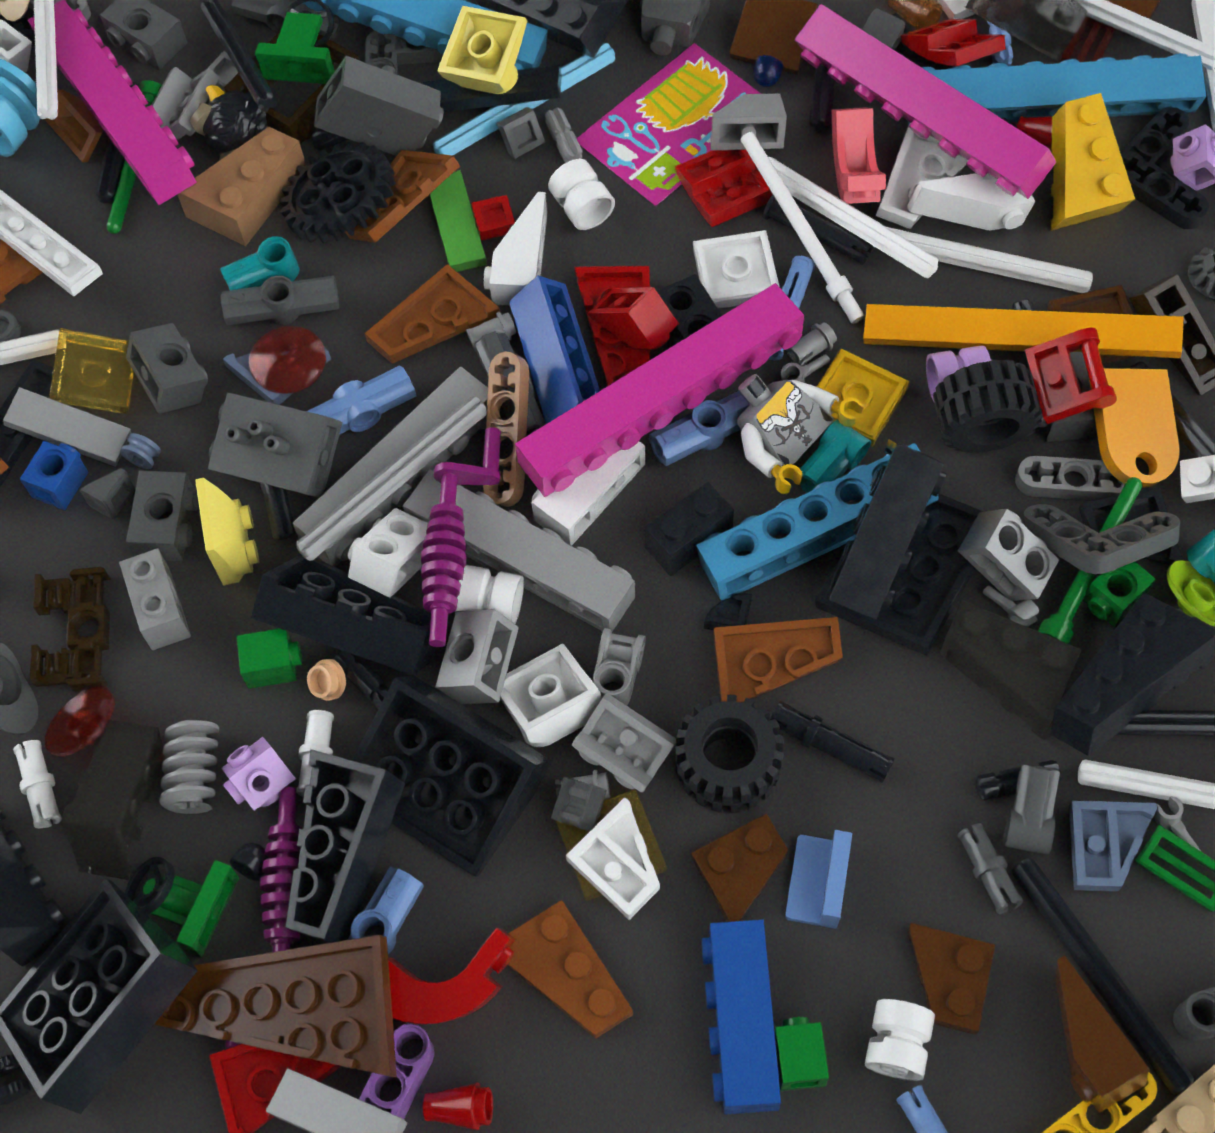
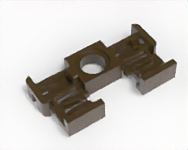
(82, 602)

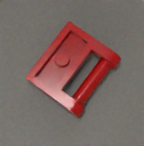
(1056, 377)

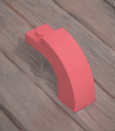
(855, 156)

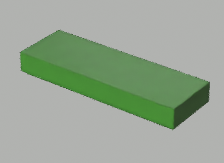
(457, 224)

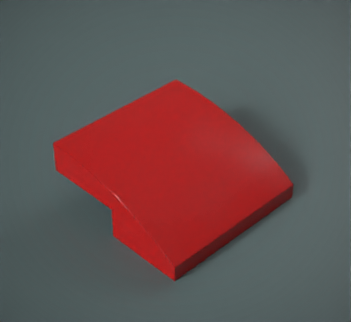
(953, 42)
(723, 184)

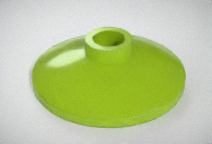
(1193, 591)

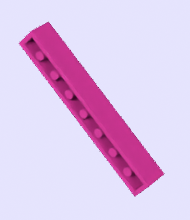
(925, 102)
(119, 107)
(659, 390)

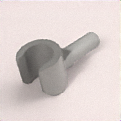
(805, 370)
(1022, 613)
(1174, 822)

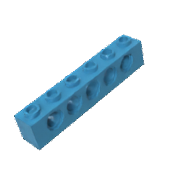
(804, 538)

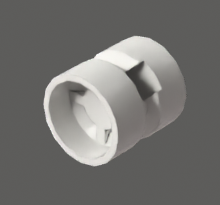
(581, 194)
(484, 592)
(899, 1041)

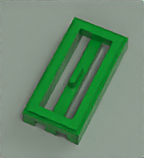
(1152, 847)

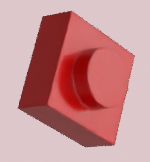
(493, 217)

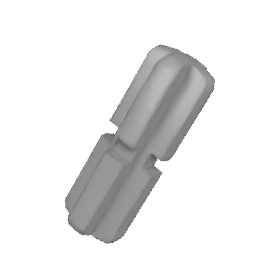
(560, 131)

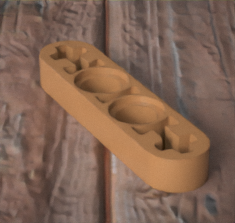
(512, 428)

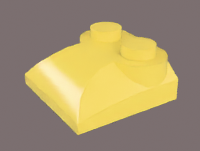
(483, 50)
(226, 533)

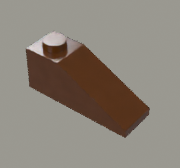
(1099, 1054)

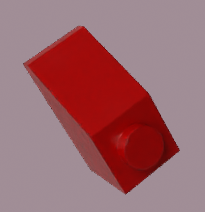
(635, 316)

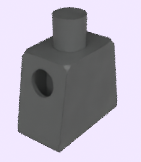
(671, 22)

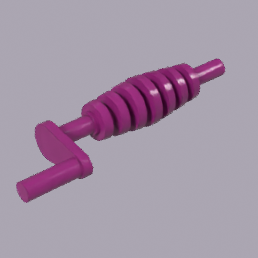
(445, 545)
(279, 873)

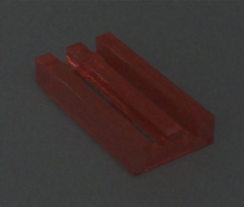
(1089, 41)

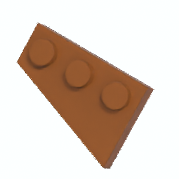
(770, 655)

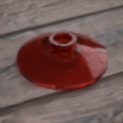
(290, 371)
(80, 721)

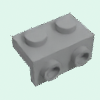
(180, 99)
(623, 743)

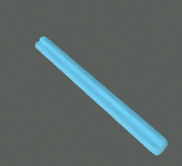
(487, 122)

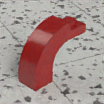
(431, 1002)

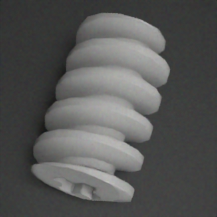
(186, 766)

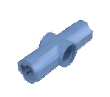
(361, 404)
(689, 434)
(388, 906)

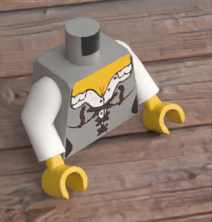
(785, 423)

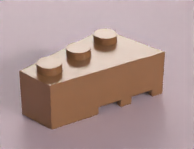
(244, 186)

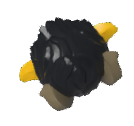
(228, 119)

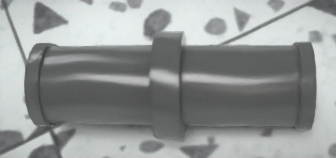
(990, 868)

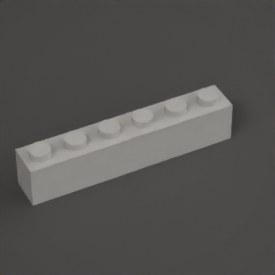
(419, 422)
(550, 567)

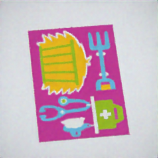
(664, 122)

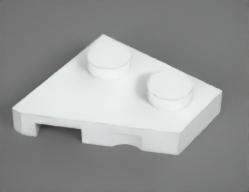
(617, 861)

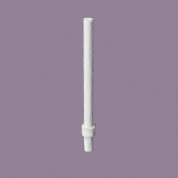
(838, 286)

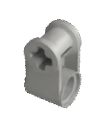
(618, 662)

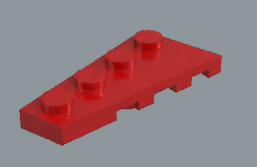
(594, 283)

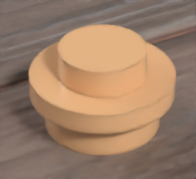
(326, 680)

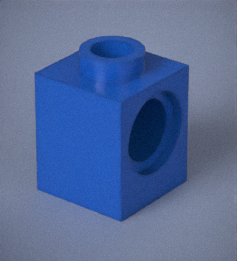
(58, 488)

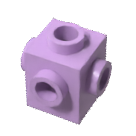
(1195, 157)
(256, 774)

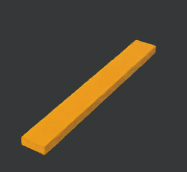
(1020, 329)

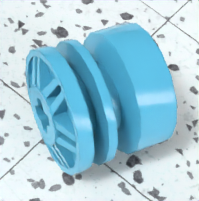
(17, 107)

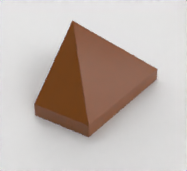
(76, 125)

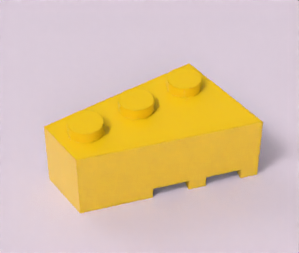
(1088, 165)

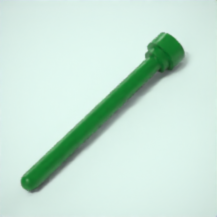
(127, 178)
(1059, 624)

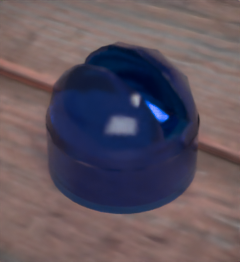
(767, 70)

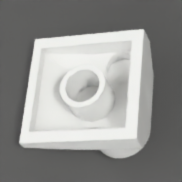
(549, 697)

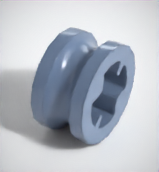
(140, 451)

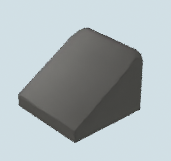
(885, 28)
(109, 493)

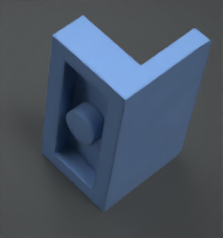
(818, 879)

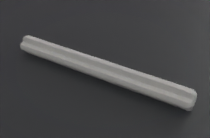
(391, 478)

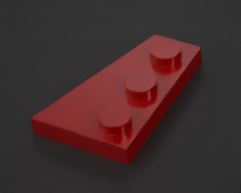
(250, 1078)

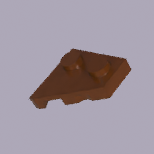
(740, 865)
(953, 975)

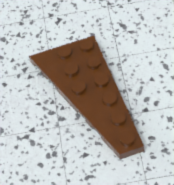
(301, 1002)

